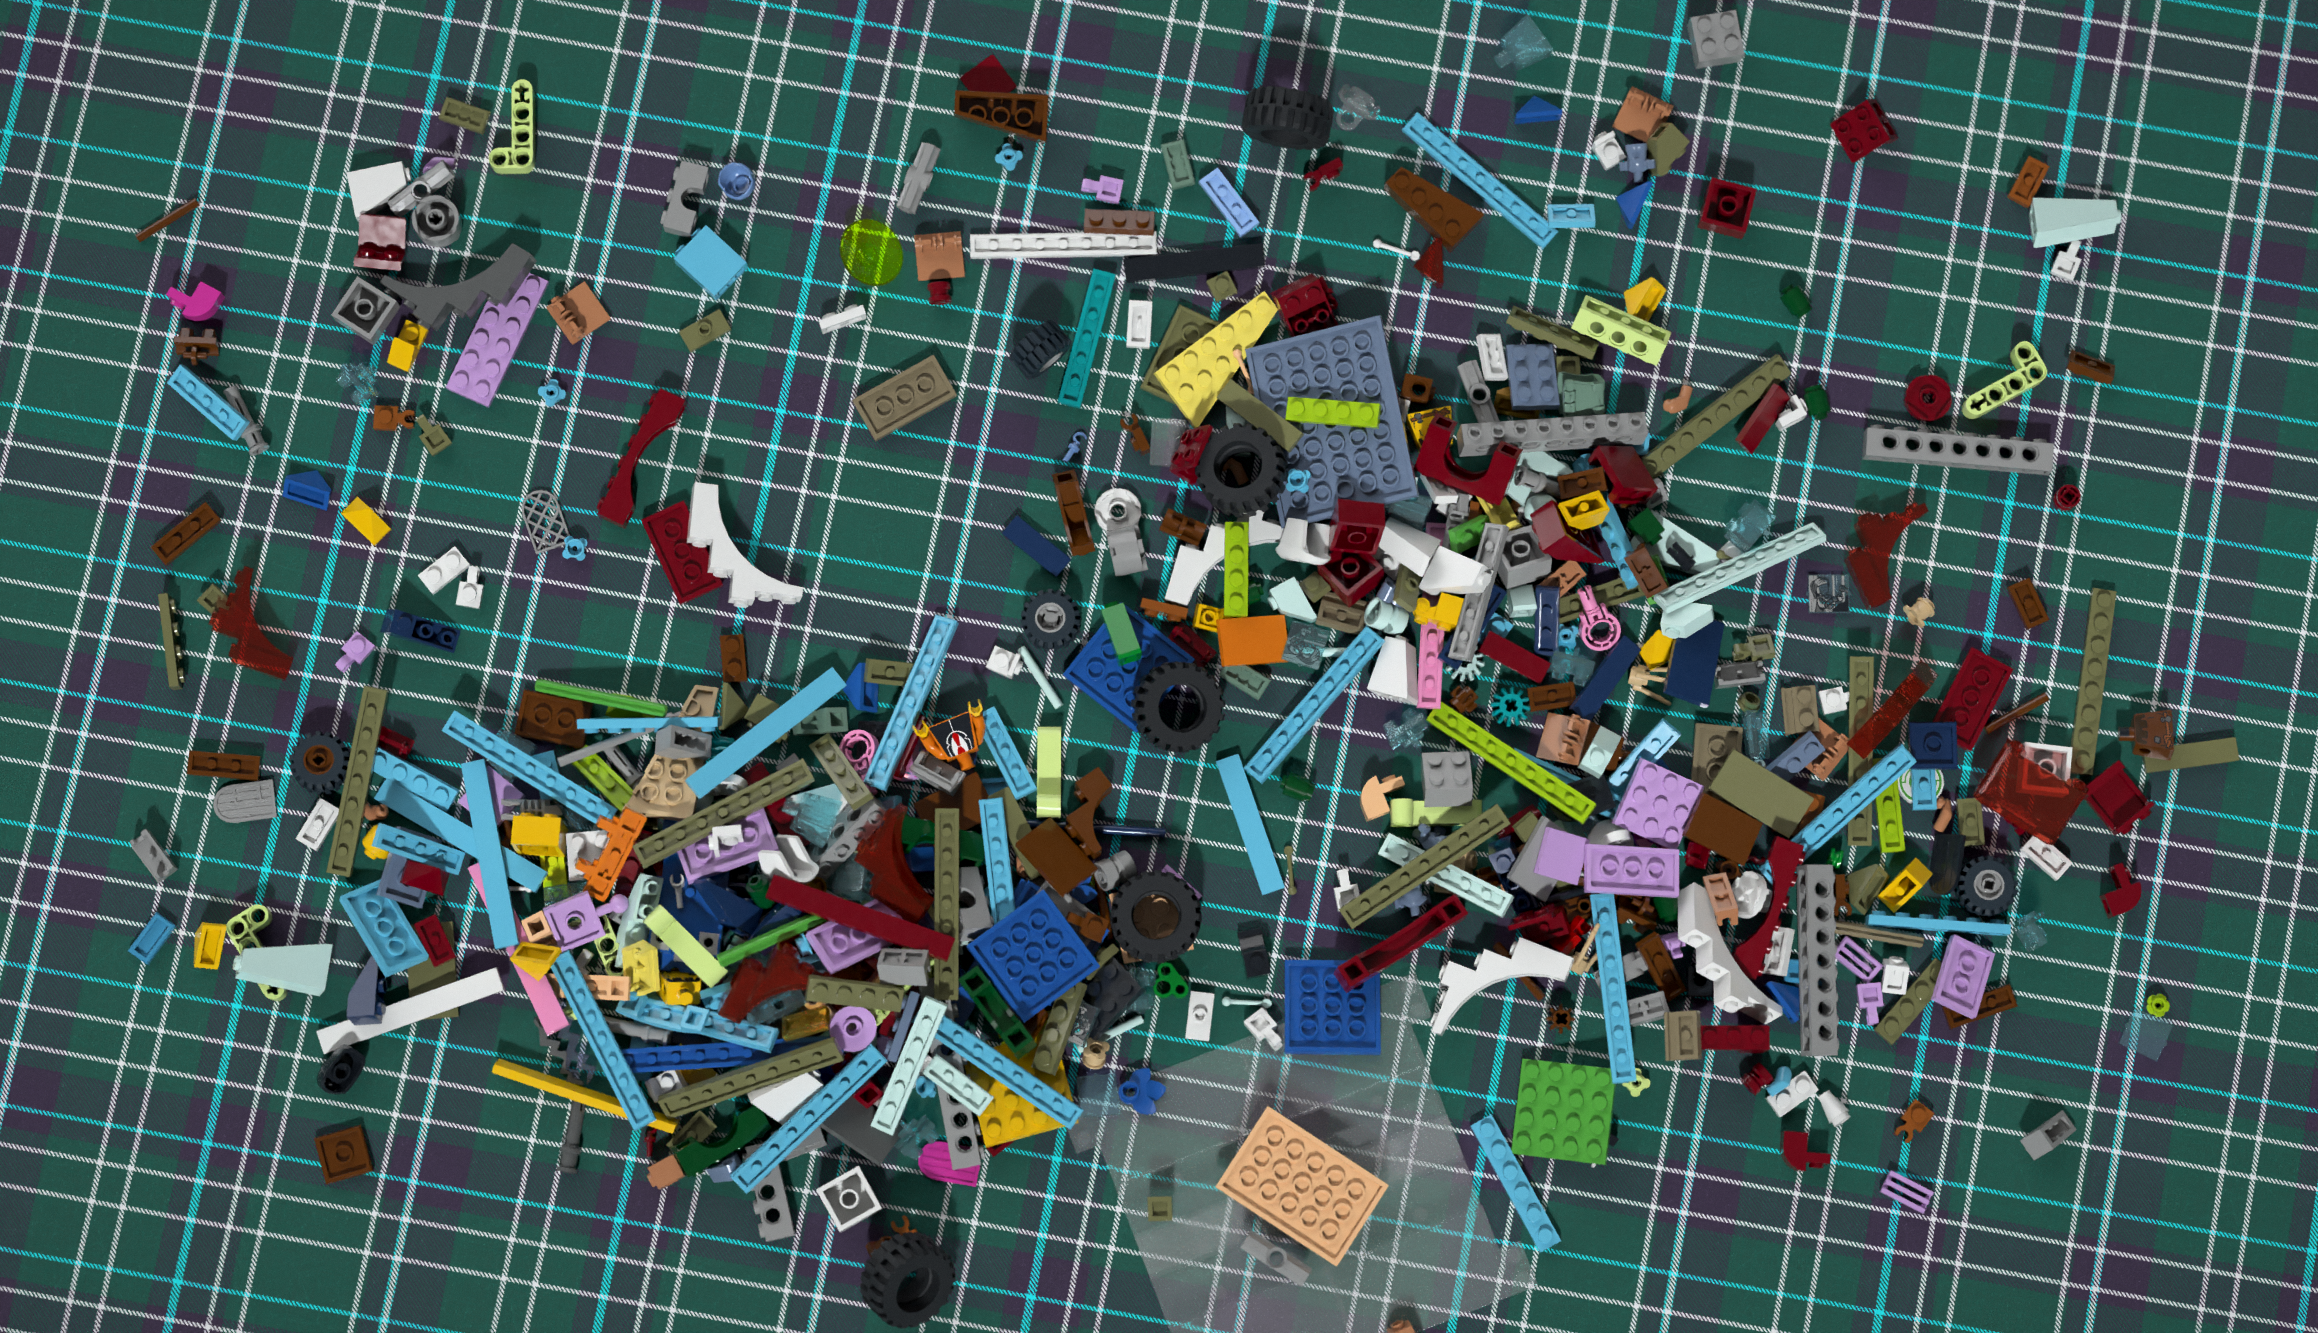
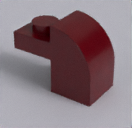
(2125, 896)
(869, 1092)
(1795, 1155)

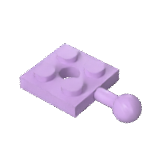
(582, 907)

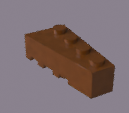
(1008, 112)
(1433, 208)

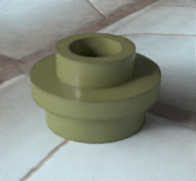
(1749, 701)

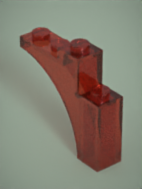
(1878, 537)
(238, 623)
(1893, 709)
(893, 880)
(756, 983)

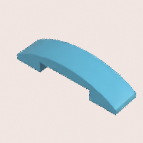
(658, 1014)

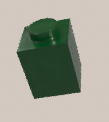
(1646, 528)

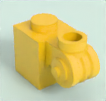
(1443, 615)

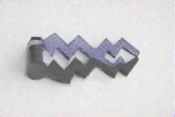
(568, 1055)

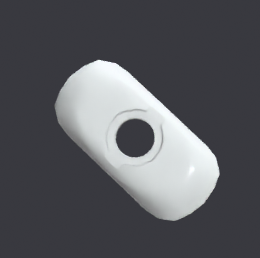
(1304, 544)
(788, 861)

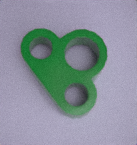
(1173, 979)

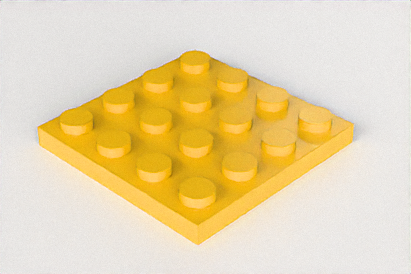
(1009, 1114)

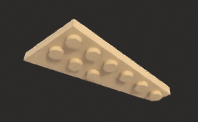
(663, 787)

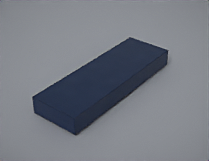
(1036, 546)
(1547, 620)

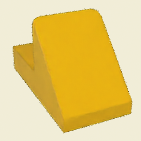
(407, 346)

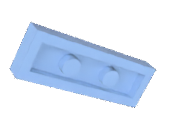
(1228, 202)

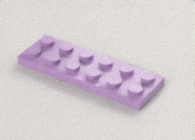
(495, 343)

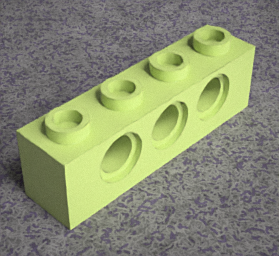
(1621, 330)

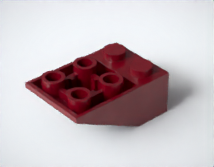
(1304, 306)

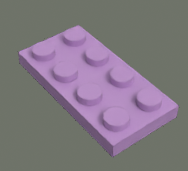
(701, 863)
(1631, 870)
(843, 946)

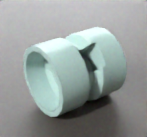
(1386, 617)

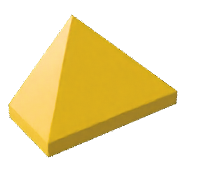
(1644, 298)
(366, 520)
(1656, 650)
(208, 945)
(535, 958)

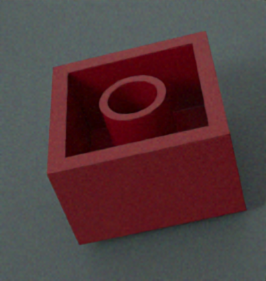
(1726, 208)
(1356, 526)
(1351, 575)

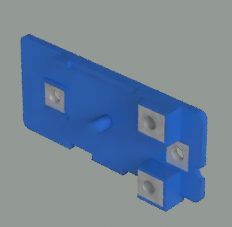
(694, 916)

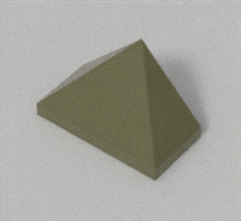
(732, 708)
(1865, 886)

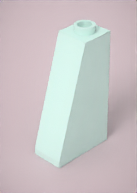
(2070, 220)
(1703, 554)
(286, 967)

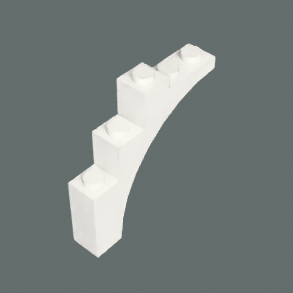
(1193, 564)
(746, 581)
(1713, 960)
(1463, 983)

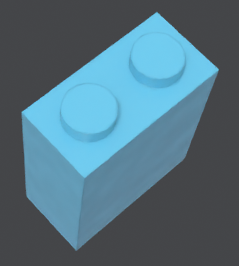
(710, 262)

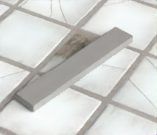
(1476, 604)

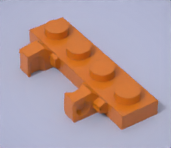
(622, 836)

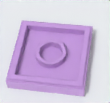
(500, 790)
(1561, 856)

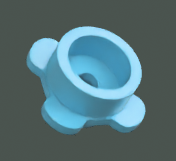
(1010, 163)
(556, 397)
(1293, 475)
(570, 543)
(1571, 632)
(803, 945)
(926, 1087)

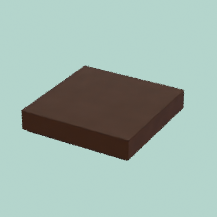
(343, 1154)

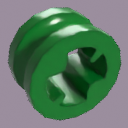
(1834, 858)

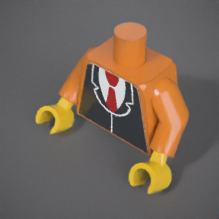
(955, 737)

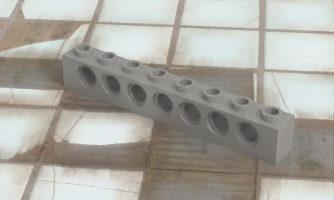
(1553, 433)
(1875, 450)
(1809, 970)
(959, 1157)

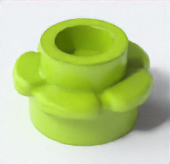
(2157, 1011)

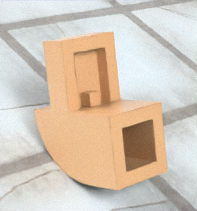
(1372, 796)
(538, 930)

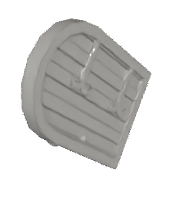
(246, 802)

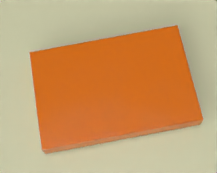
(1251, 640)

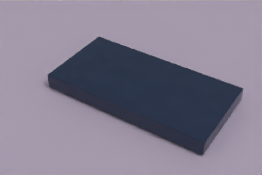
(1694, 665)

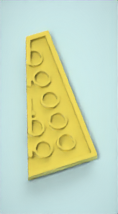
(1207, 365)

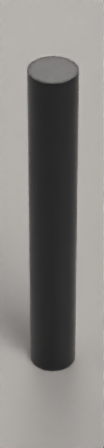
(1565, 894)

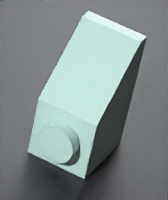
(1291, 601)
(1521, 601)
(1686, 620)
(1599, 752)

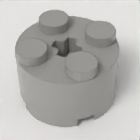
(425, 216)
(1126, 550)

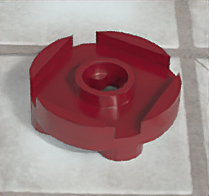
(1928, 411)

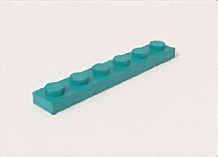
(1086, 338)

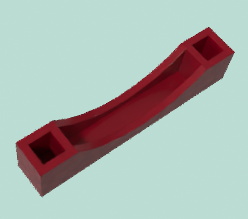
(663, 414)
(1783, 861)
(1401, 944)

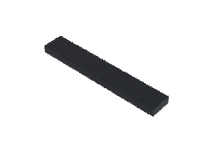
(1194, 263)

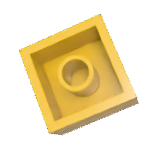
(539, 835)

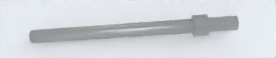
(605, 744)

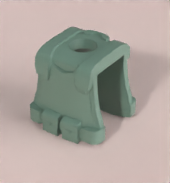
(1580, 394)

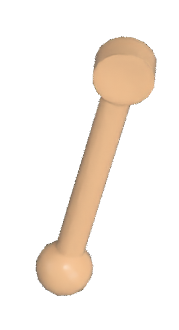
(1237, 354)

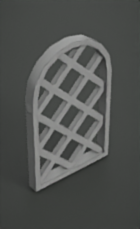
(558, 510)

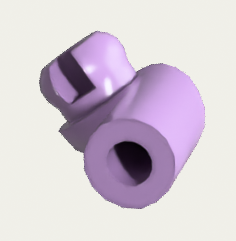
(451, 162)

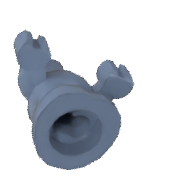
(1637, 161)
(1428, 838)
(1413, 899)

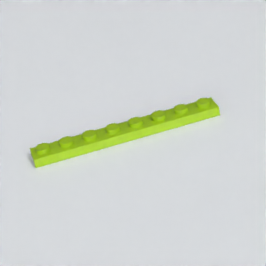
(1512, 762)

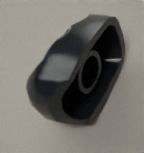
(341, 1070)

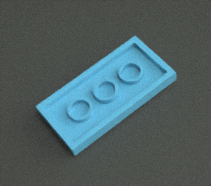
(383, 929)

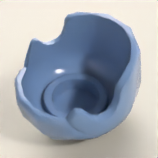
(736, 181)

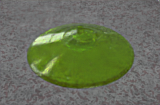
(871, 252)

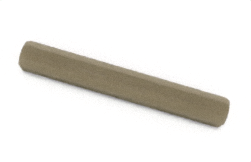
(1879, 934)

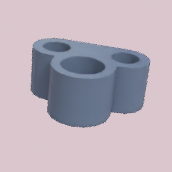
(1387, 590)
(721, 1171)

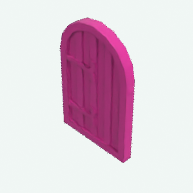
(937, 1165)

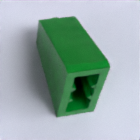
(1121, 633)

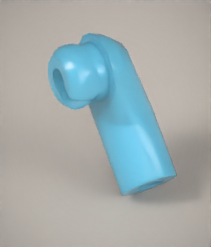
(1782, 1080)

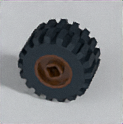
(320, 762)

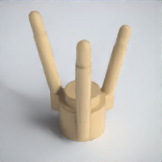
(1640, 676)
(1580, 960)

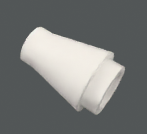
(1833, 1108)

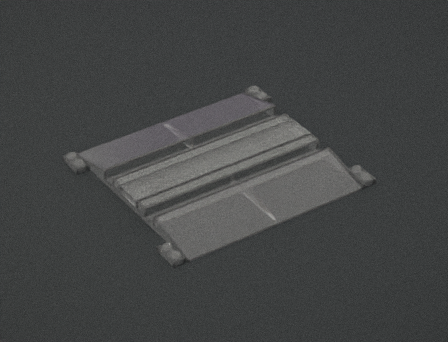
(1415, 1259)

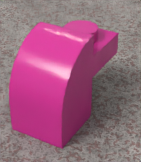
(201, 305)

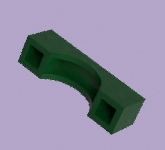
(923, 831)
(997, 1012)
(747, 1125)

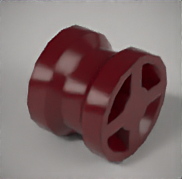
(939, 293)

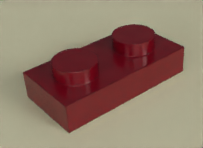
(435, 940)

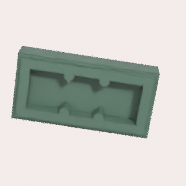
(1177, 164)
(1246, 679)

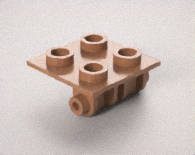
(1641, 114)
(939, 256)
(578, 312)
(1563, 738)
(1835, 750)

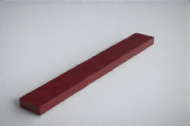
(859, 917)

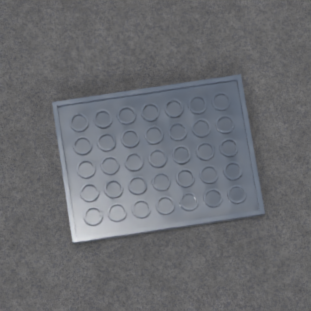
(1343, 461)

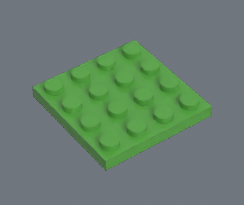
(1564, 1112)

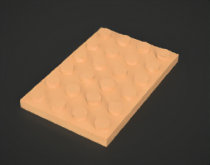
(1302, 1186)

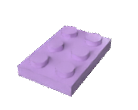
(1963, 976)

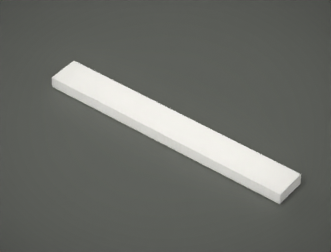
(1060, 245)
(414, 1009)

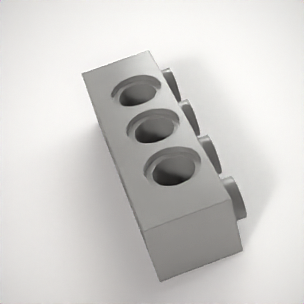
(845, 836)
(784, 1226)

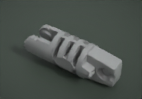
(1457, 515)
(536, 807)

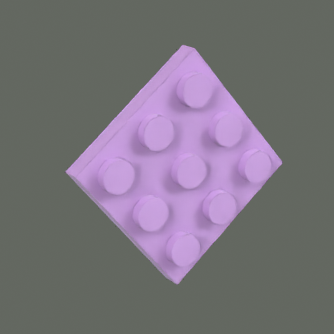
(1657, 804)

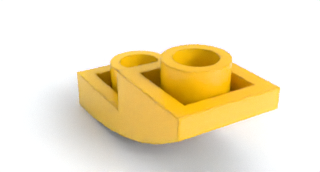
(1206, 617)

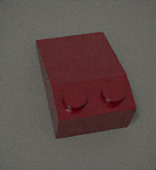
(1562, 540)

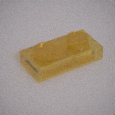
(805, 1023)

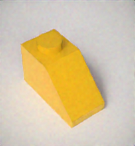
(1585, 510)
(1905, 885)

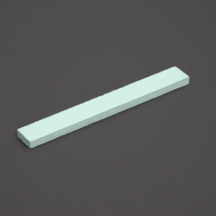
(1739, 567)

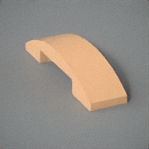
(601, 986)

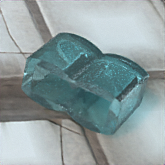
(1749, 526)

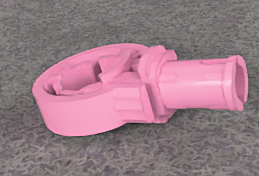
(1595, 616)
(862, 764)

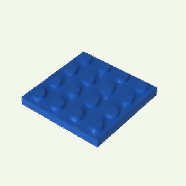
(1112, 686)
(1033, 956)
(1325, 1017)

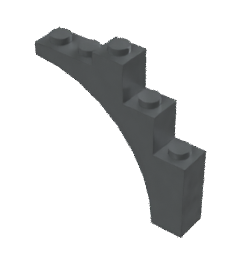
(495, 284)

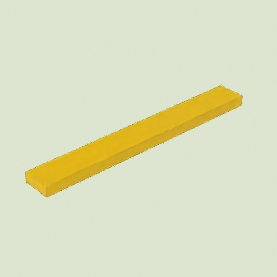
(574, 1092)

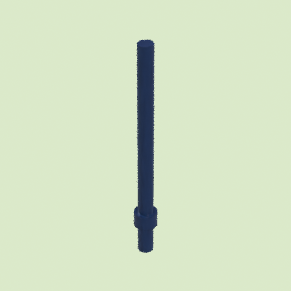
(1110, 829)

